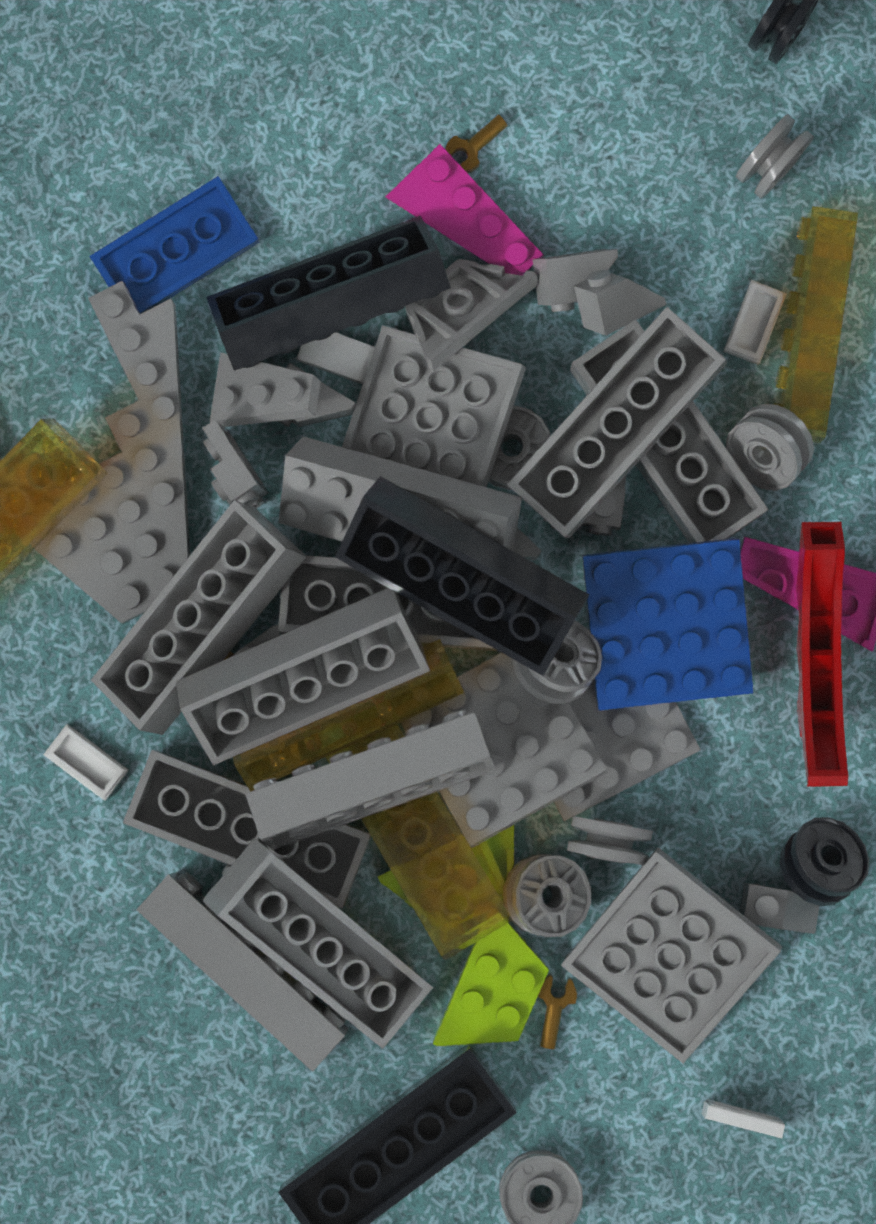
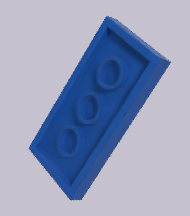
(177, 246)

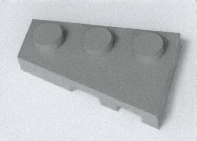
(262, 394)

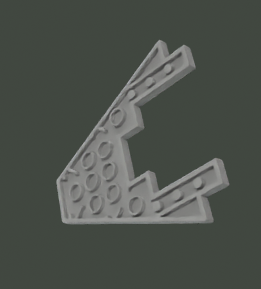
(134, 523)

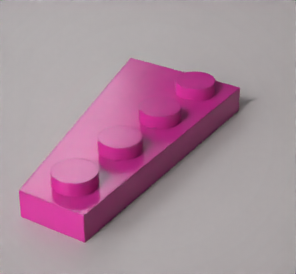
(463, 212)
(775, 572)

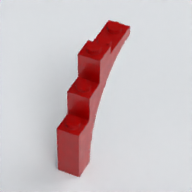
(819, 653)

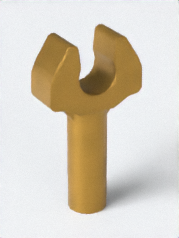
(476, 143)
(554, 1010)

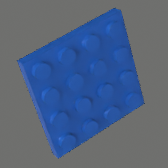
(669, 623)

